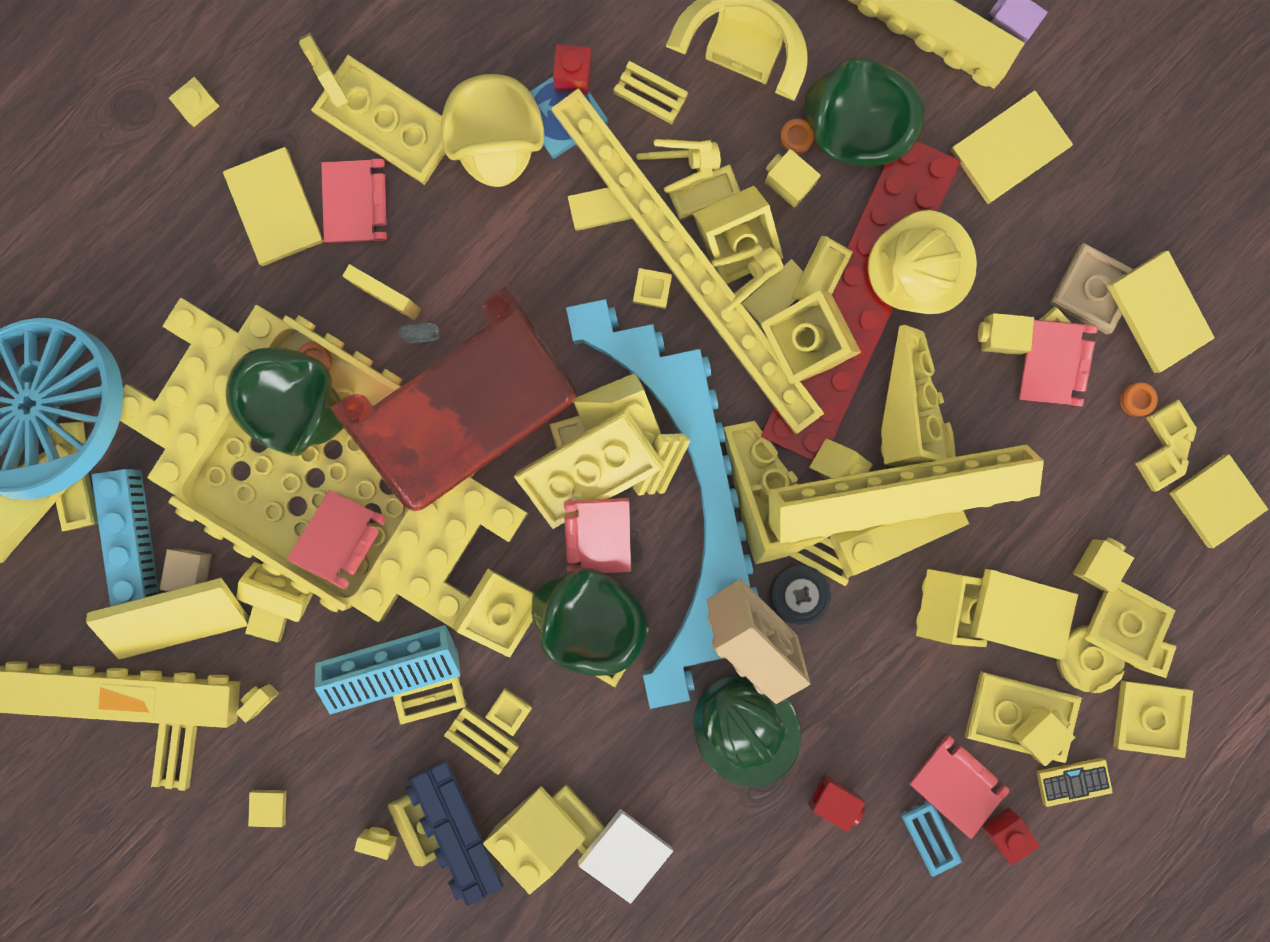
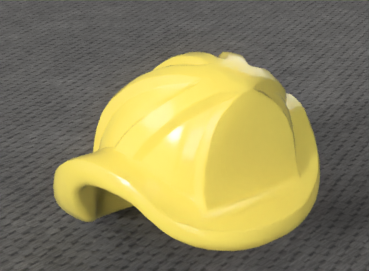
(492, 128)
(923, 263)

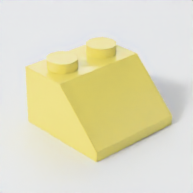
(735, 227)
(810, 337)
(615, 397)
(949, 608)
(534, 840)

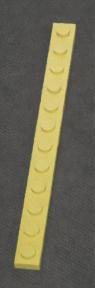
(685, 259)

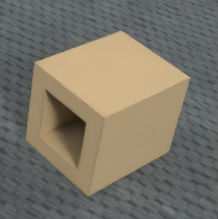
(184, 568)

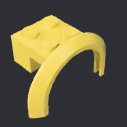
(747, 39)

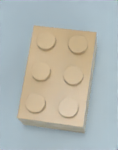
(757, 642)

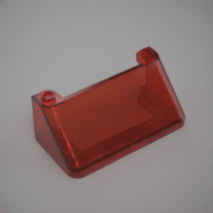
(461, 407)

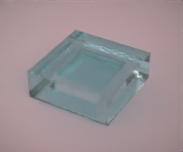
(419, 333)

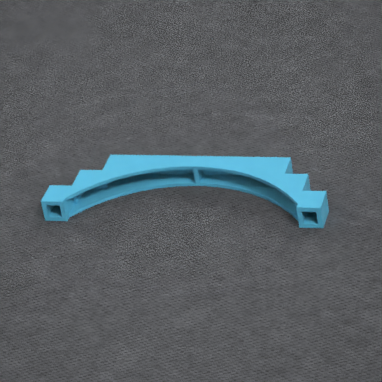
(683, 392)

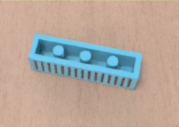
(125, 535)
(387, 669)

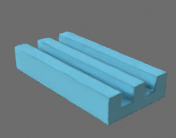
(918, 811)

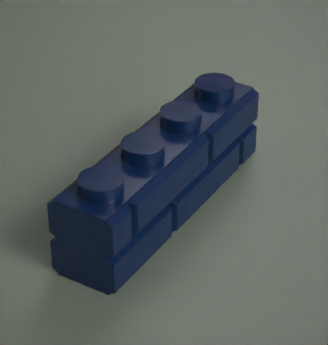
(455, 833)

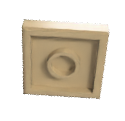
(1085, 290)

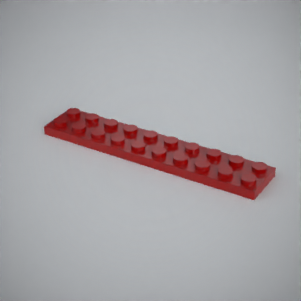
(903, 187)

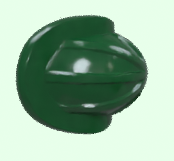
(864, 113)
(283, 399)
(589, 623)
(746, 733)

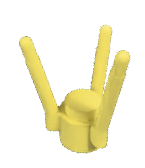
(701, 156)
(763, 266)

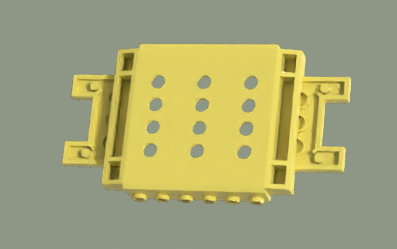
(204, 443)

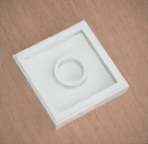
(625, 856)

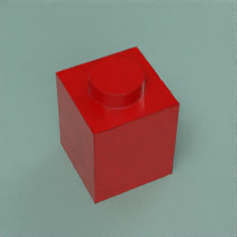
(572, 69)
(837, 804)
(1010, 836)

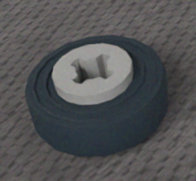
(790, 587)

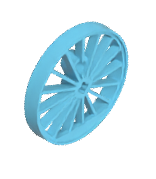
(38, 405)

